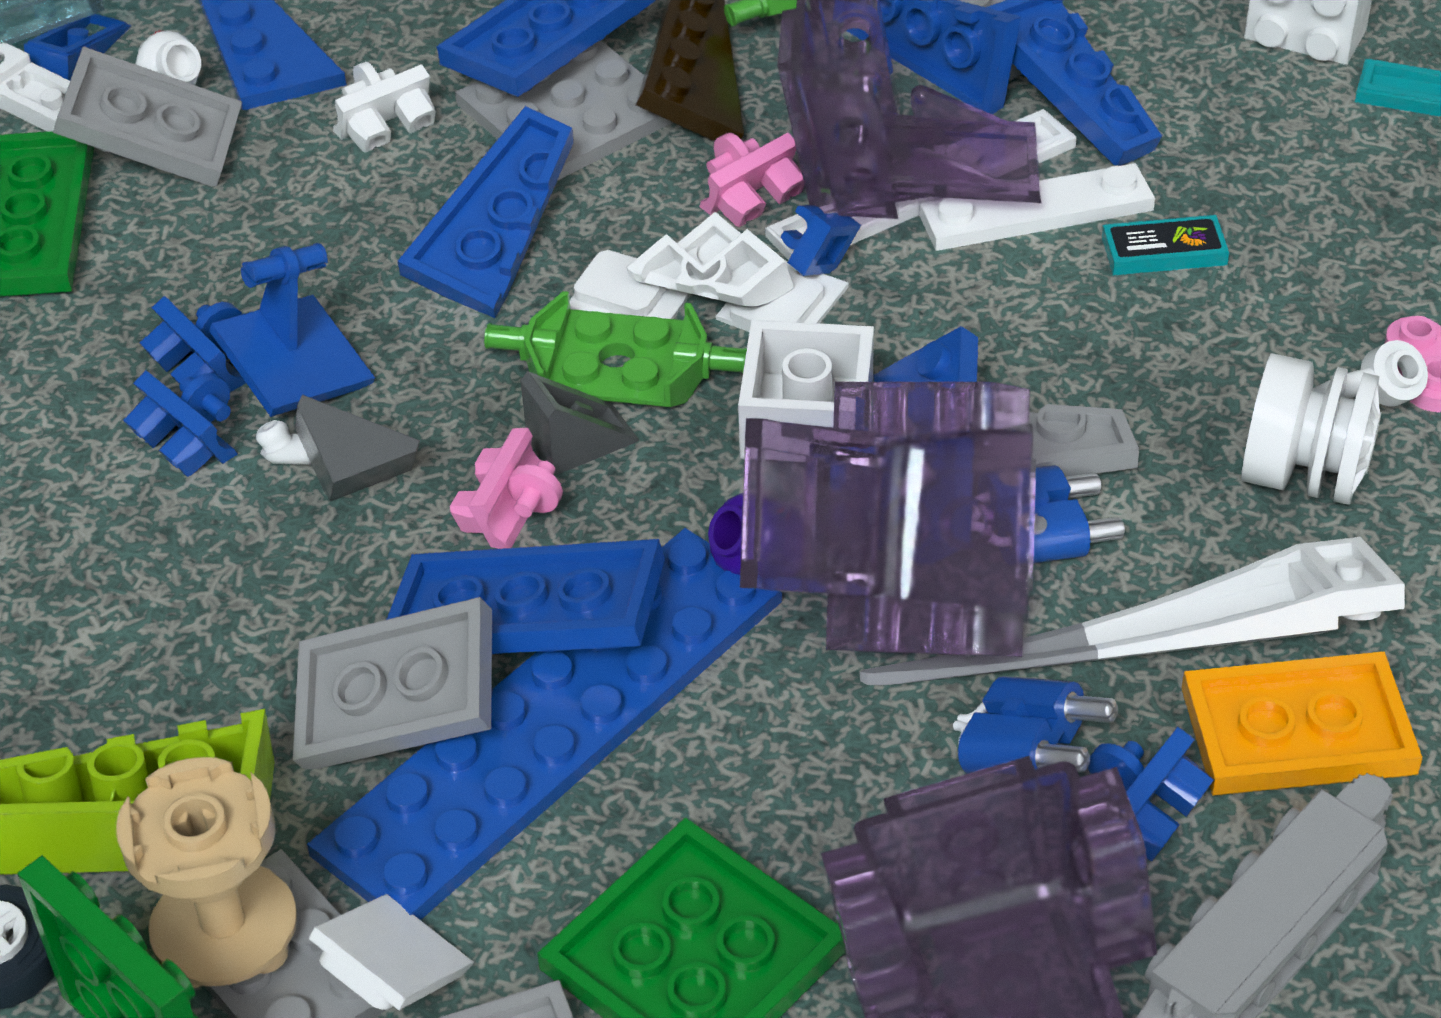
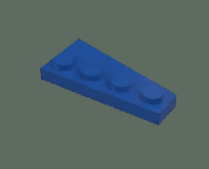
(953, 46)
(488, 222)

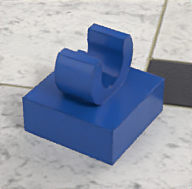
(823, 241)

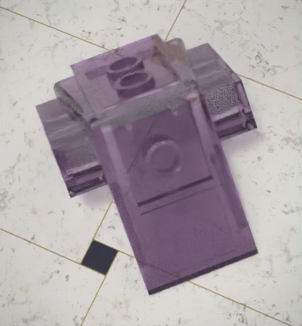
(856, 144)
(900, 516)
(995, 896)

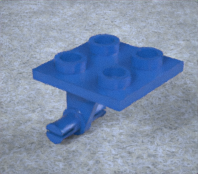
(289, 342)

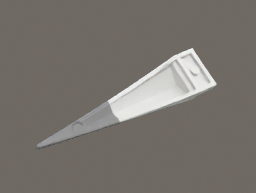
(1270, 599)

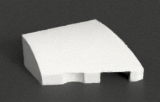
(716, 264)

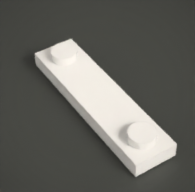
(1064, 200)

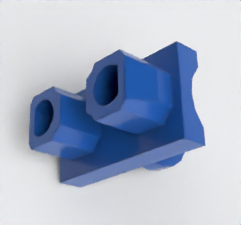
(179, 336)
(199, 405)
(1166, 775)

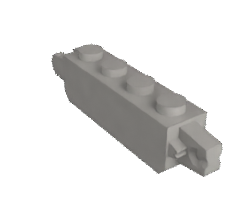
(1276, 910)

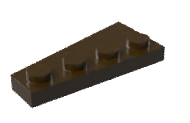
(693, 70)

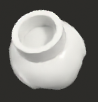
(170, 55)

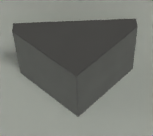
(571, 424)
(350, 450)

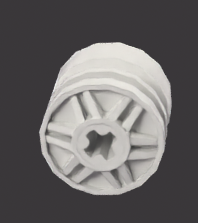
(1311, 428)

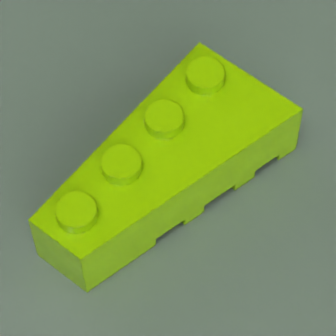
(72, 803)

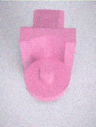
(744, 168)
(509, 491)

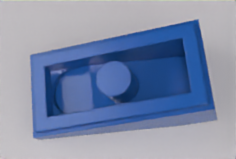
(61, 47)

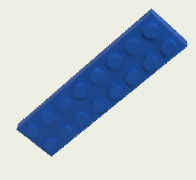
(549, 728)

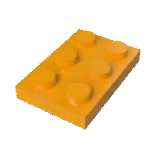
(1300, 723)

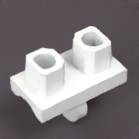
(380, 98)

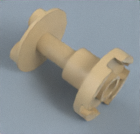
(202, 846)

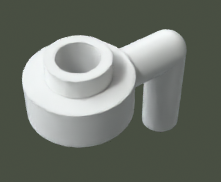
(1392, 386)

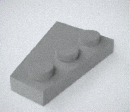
(1083, 439)

